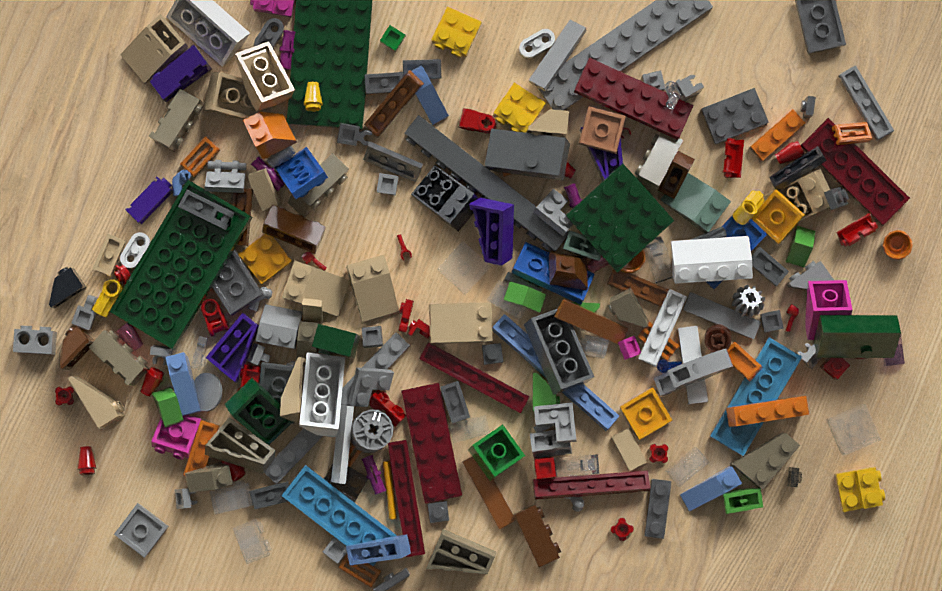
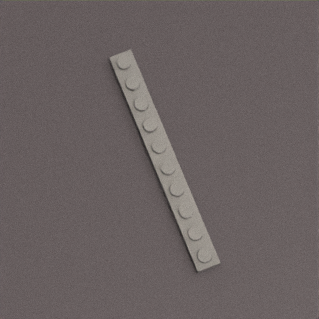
(305, 439)

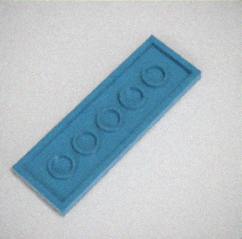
(766, 386)
(333, 510)

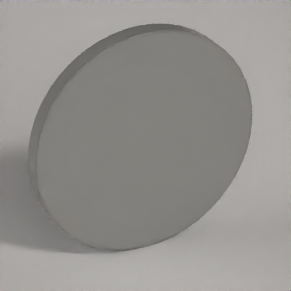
(208, 391)

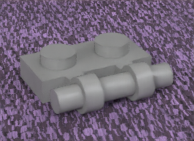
(225, 181)

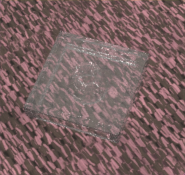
(464, 268)

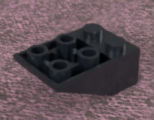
(445, 197)

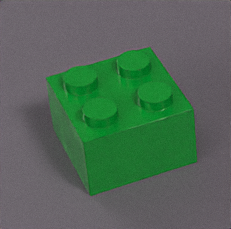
(496, 452)

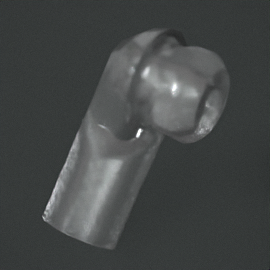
(673, 94)

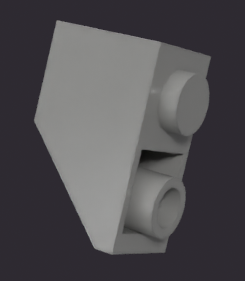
(813, 272)

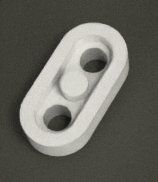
(536, 43)
(134, 249)

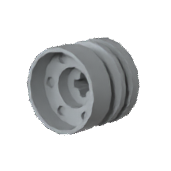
(366, 441)

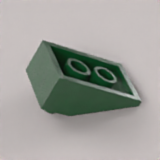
(257, 412)

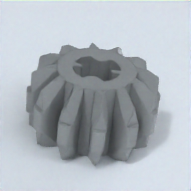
(741, 300)

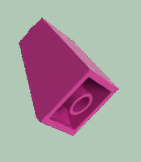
(825, 299)

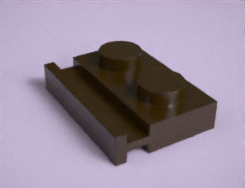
(354, 483)

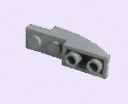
(693, 371)

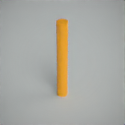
(389, 490)

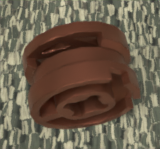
(717, 338)

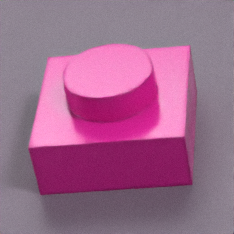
(629, 347)

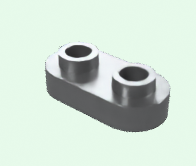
(267, 35)

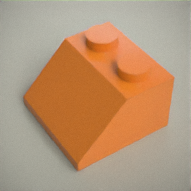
(269, 133)

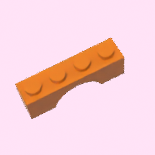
(767, 411)

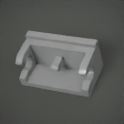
(687, 89)

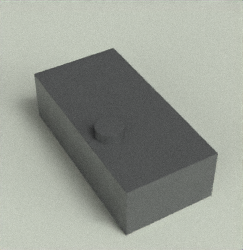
(527, 154)
(558, 352)

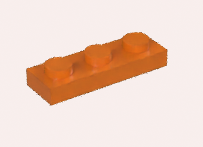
(777, 135)
(197, 457)

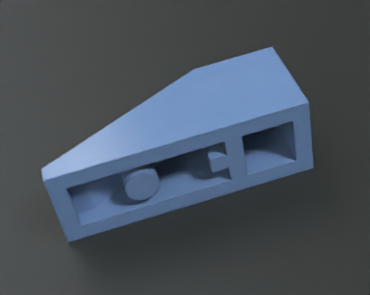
(429, 98)
(183, 383)
(711, 488)
(379, 550)

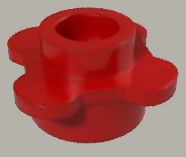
(121, 273)
(69, 395)
(662, 449)
(622, 534)

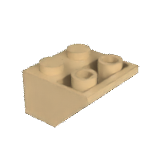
(551, 124)

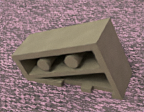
(336, 175)

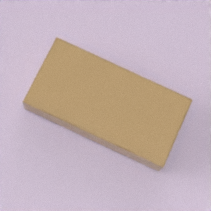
(263, 189)
(312, 311)
(629, 449)

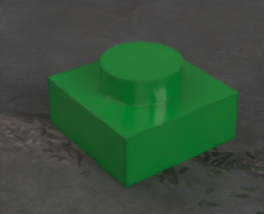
(392, 38)

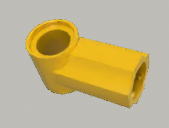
(748, 207)
(106, 298)

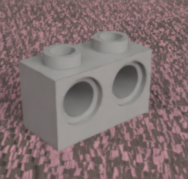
(34, 344)
(545, 445)

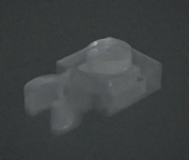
(199, 355)

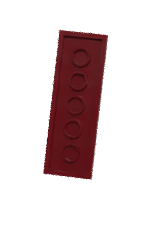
(632, 98)
(857, 174)
(431, 443)

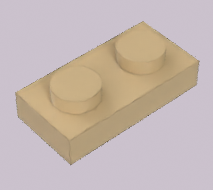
(109, 255)

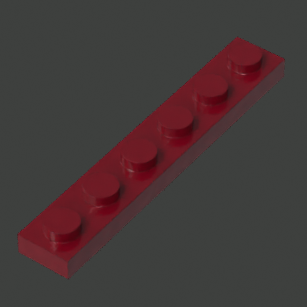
(474, 377)
(591, 485)
(406, 496)

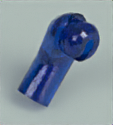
(663, 365)

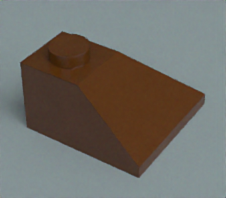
(568, 271)
(74, 347)

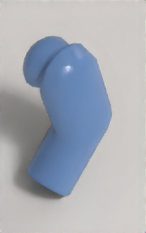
(179, 180)

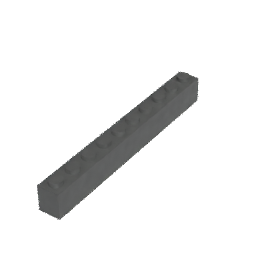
(481, 179)

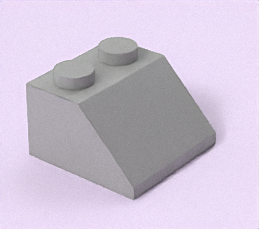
(279, 326)

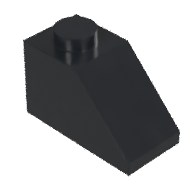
(65, 286)

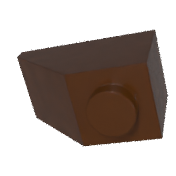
(676, 174)

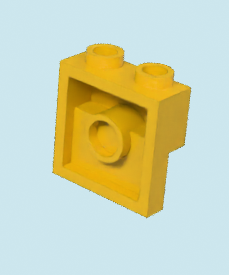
(456, 32)
(518, 109)
(860, 489)

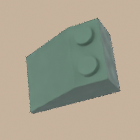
(698, 203)

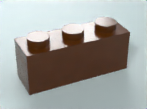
(293, 229)
(537, 535)

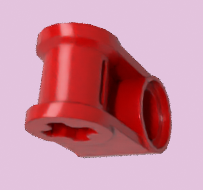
(473, 121)
(214, 318)

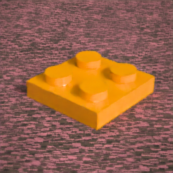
(777, 216)
(265, 258)
(645, 413)

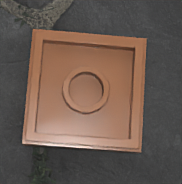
(602, 130)

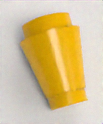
(313, 97)

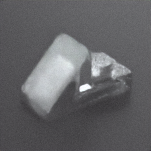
(469, 429)

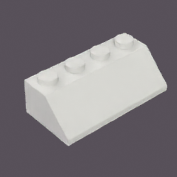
(209, 27)
(711, 259)
(322, 394)

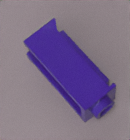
(150, 200)

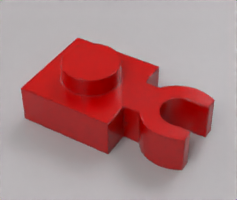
(405, 310)

